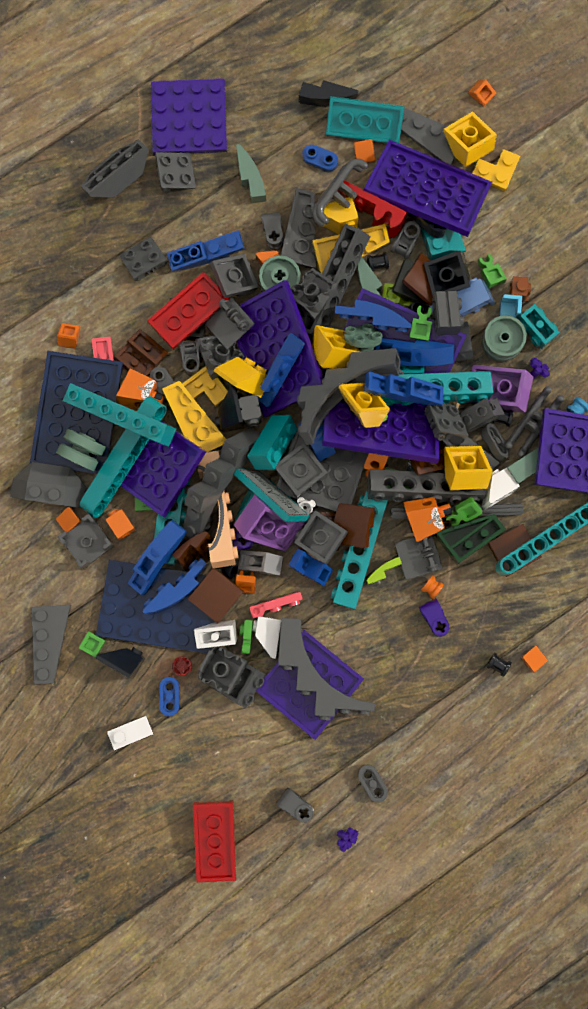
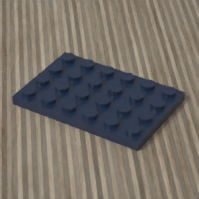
(56, 416)
(124, 618)

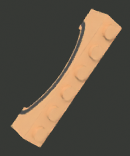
(221, 550)

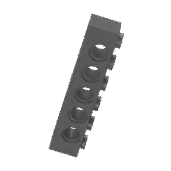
(339, 270)
(433, 481)

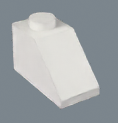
(500, 486)
(216, 634)
(268, 634)
(130, 732)

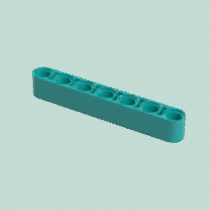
(119, 462)
(545, 540)

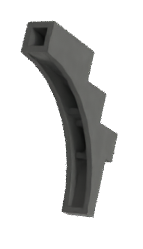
(320, 399)
(217, 475)
(328, 699)

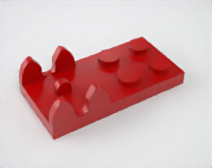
(381, 210)
(187, 310)
(214, 841)

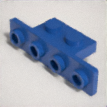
(280, 368)

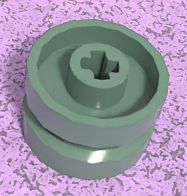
(276, 268)
(506, 327)
(81, 448)

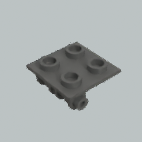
(175, 171)
(143, 258)
(229, 323)
(445, 420)
(418, 557)

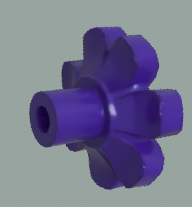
(538, 368)
(347, 838)

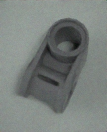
(273, 228)
(405, 243)
(190, 354)
(292, 803)

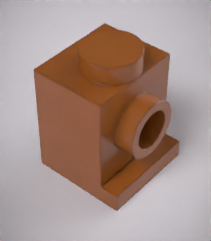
(520, 287)

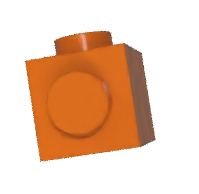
(120, 524)

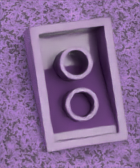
(509, 386)
(265, 527)

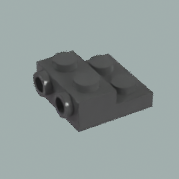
(234, 276)
(320, 536)
(246, 686)

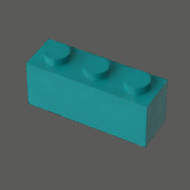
(272, 442)

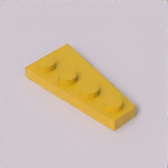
(324, 246)
(192, 419)

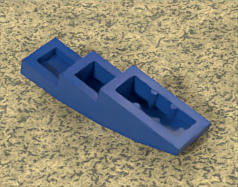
(404, 389)

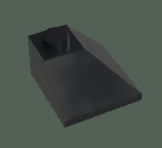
(448, 273)
(229, 412)
(123, 661)

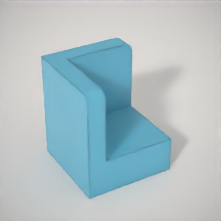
(511, 305)

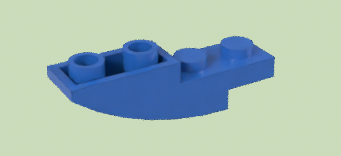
(205, 252)
(381, 315)
(421, 352)
(155, 556)
(170, 595)

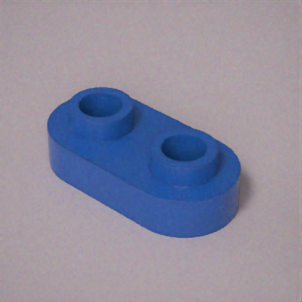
(319, 158)
(169, 696)

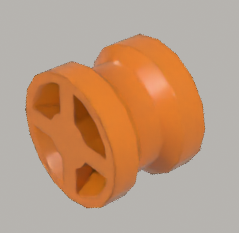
(432, 587)

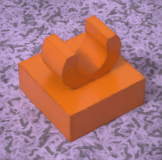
(246, 583)

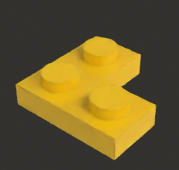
(500, 173)
(202, 383)

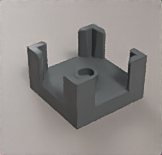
(300, 470)
(86, 541)

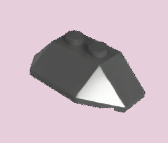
(117, 171)
(48, 485)

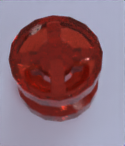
(178, 666)

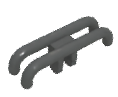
(331, 192)
(532, 422)

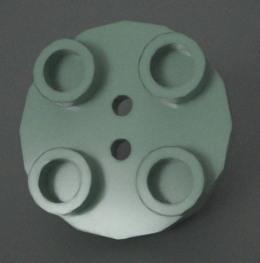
(363, 336)

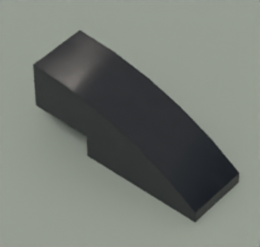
(320, 96)

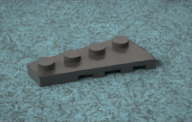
(427, 135)
(301, 230)
(48, 635)

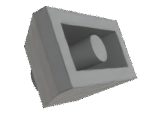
(260, 562)

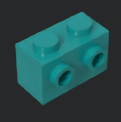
(538, 326)

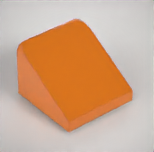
(482, 92)
(364, 150)
(264, 256)
(68, 335)
(68, 519)
(534, 659)

